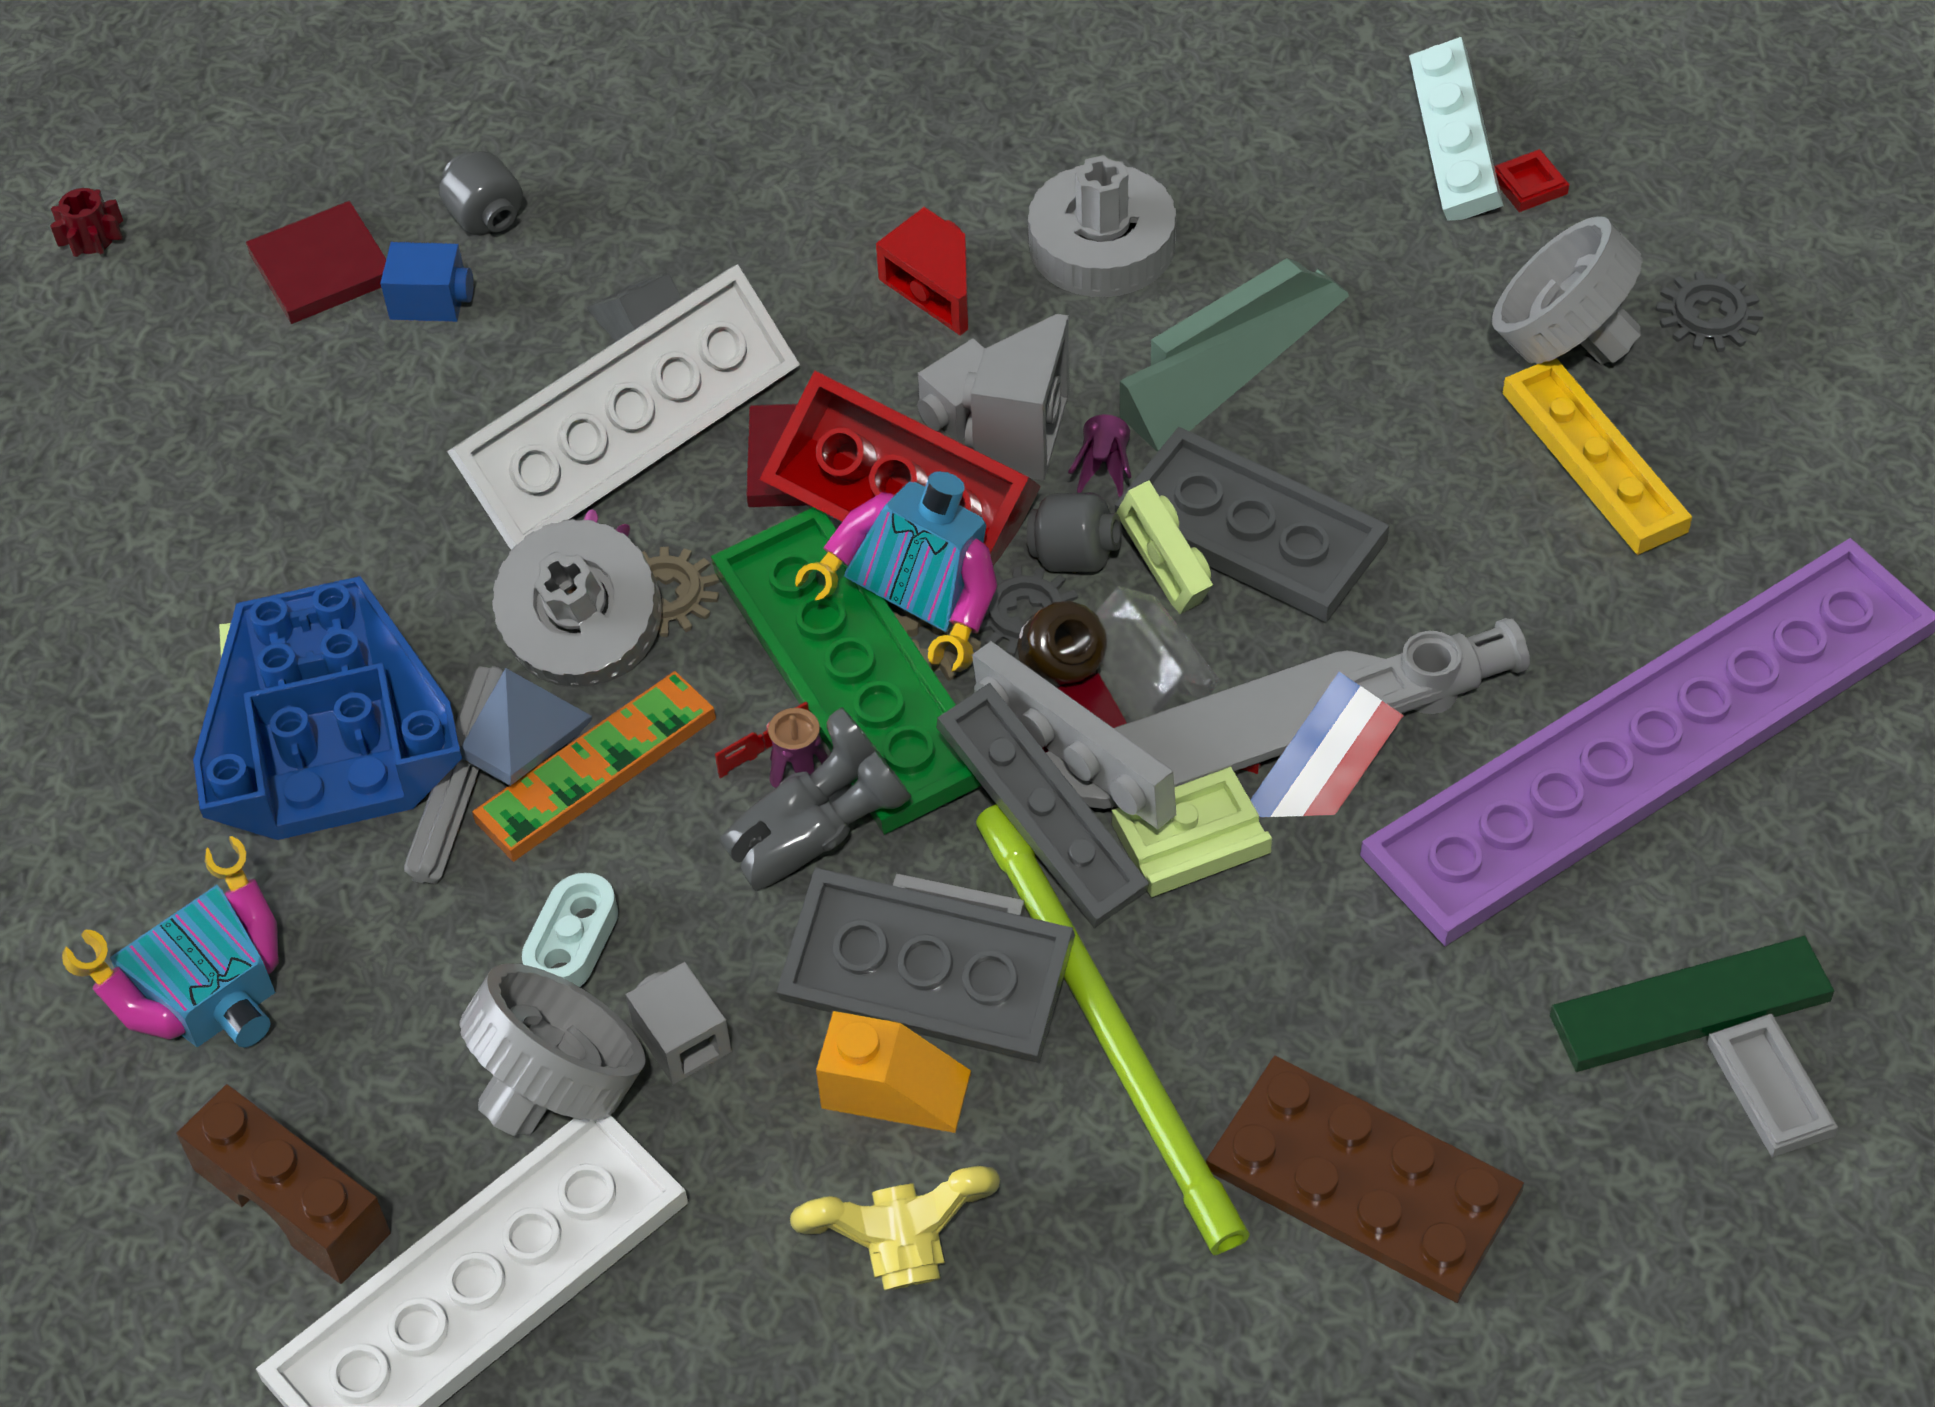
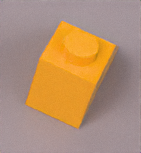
(889, 1074)

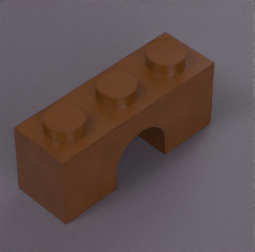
(310, 1198)

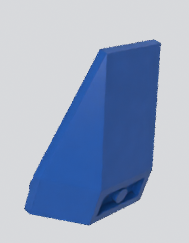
(319, 716)

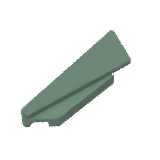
(1223, 348)

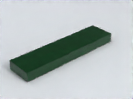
(1690, 1003)

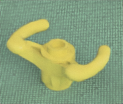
(899, 1226)

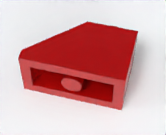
(928, 267)

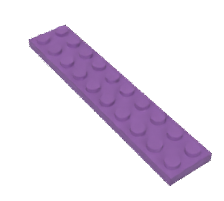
(1646, 740)

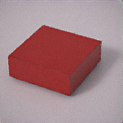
(1530, 180)

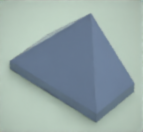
(520, 728)

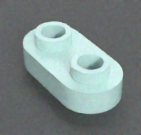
(565, 937)

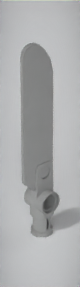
(1265, 714)

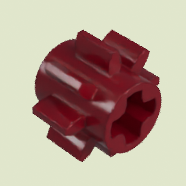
(86, 221)

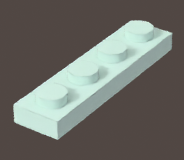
(1455, 130)

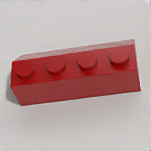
(852, 448)

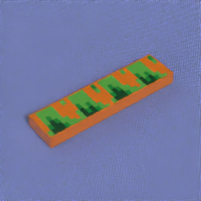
(593, 765)

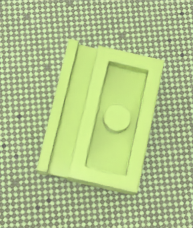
(1208, 835)

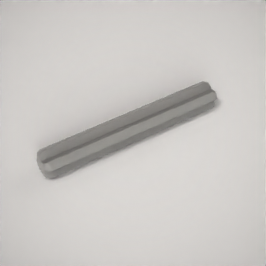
(451, 795)

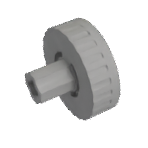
(1100, 205)
(1573, 296)
(535, 586)
(547, 1049)

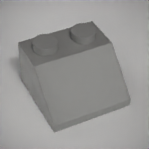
(1020, 397)

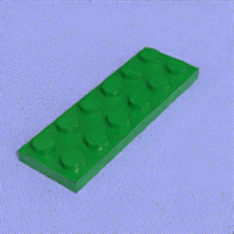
(846, 656)

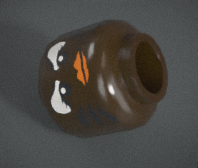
(1063, 643)

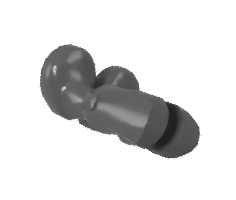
(796, 820)

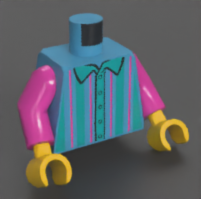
(920, 556)
(197, 967)

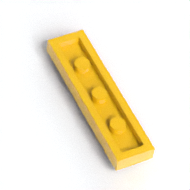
(1597, 456)

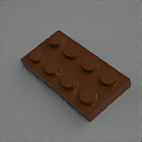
(1365, 1178)

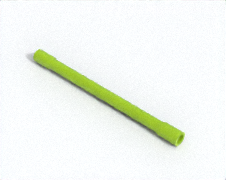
(1201, 1191)

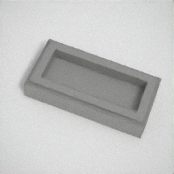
(1772, 1085)

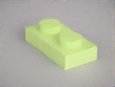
(1155, 532)

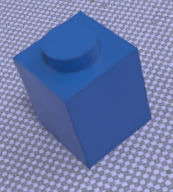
(425, 281)

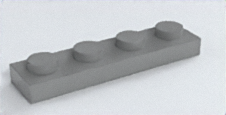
(1080, 738)

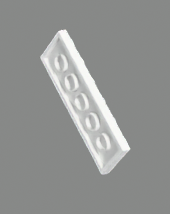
(624, 407)
(482, 1275)

